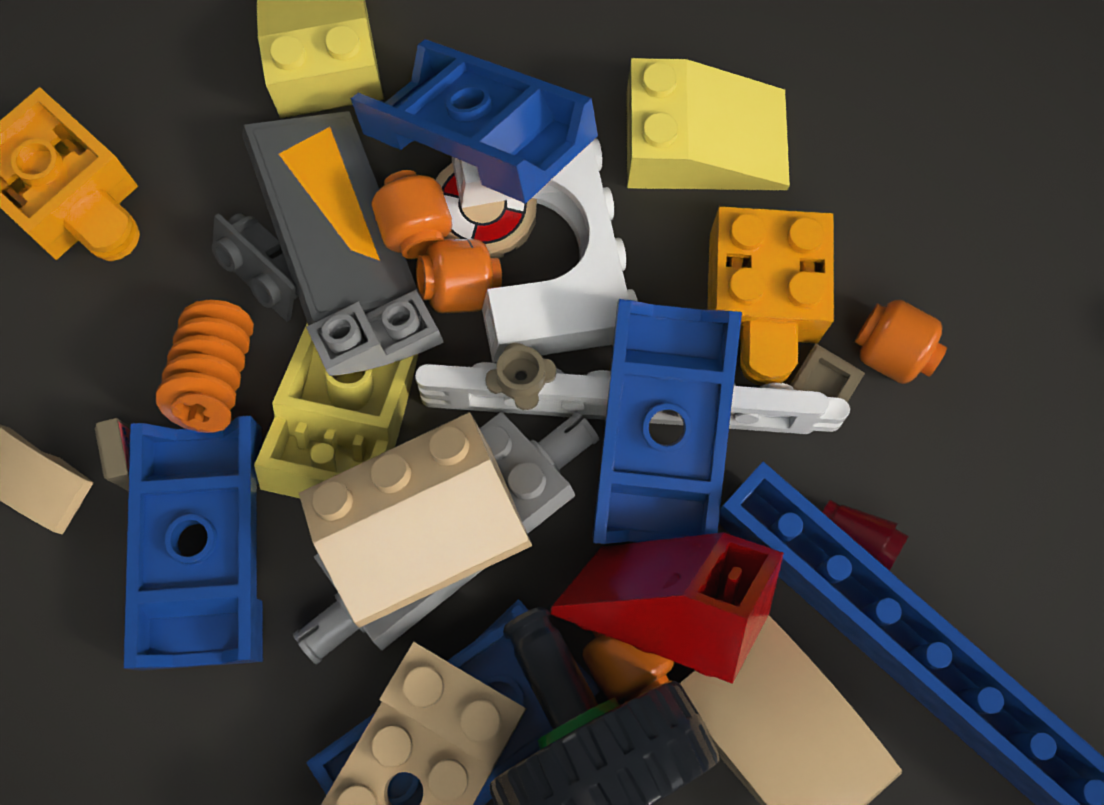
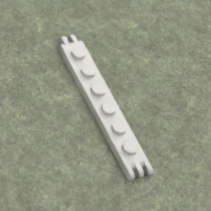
(766, 408)

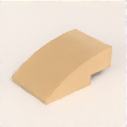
(790, 729)

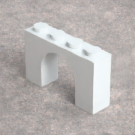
(580, 305)

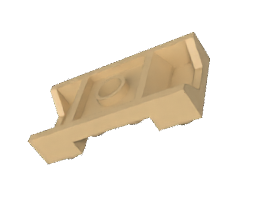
(433, 726)

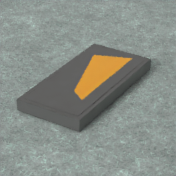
(323, 214)

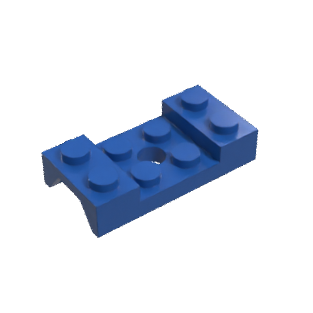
(485, 115)
(660, 363)
(203, 604)

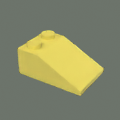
(316, 54)
(703, 129)

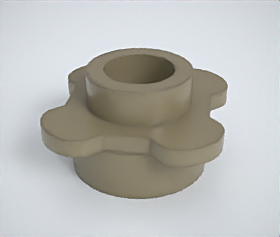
(524, 359)

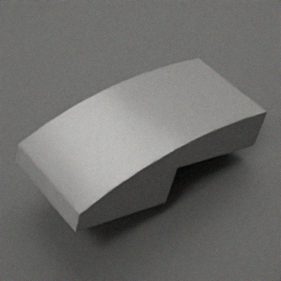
(362, 341)

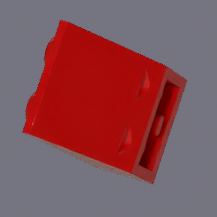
(678, 598)

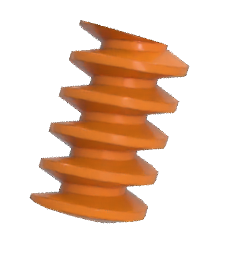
(205, 366)

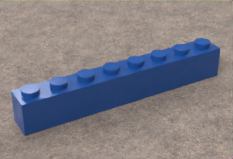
(916, 645)

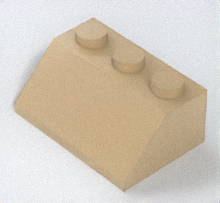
(413, 520)

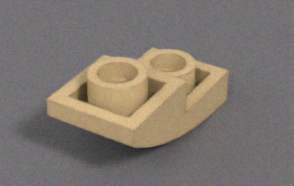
(39, 483)

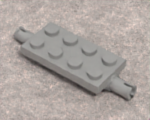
(537, 492)

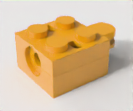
(63, 182)
(777, 279)

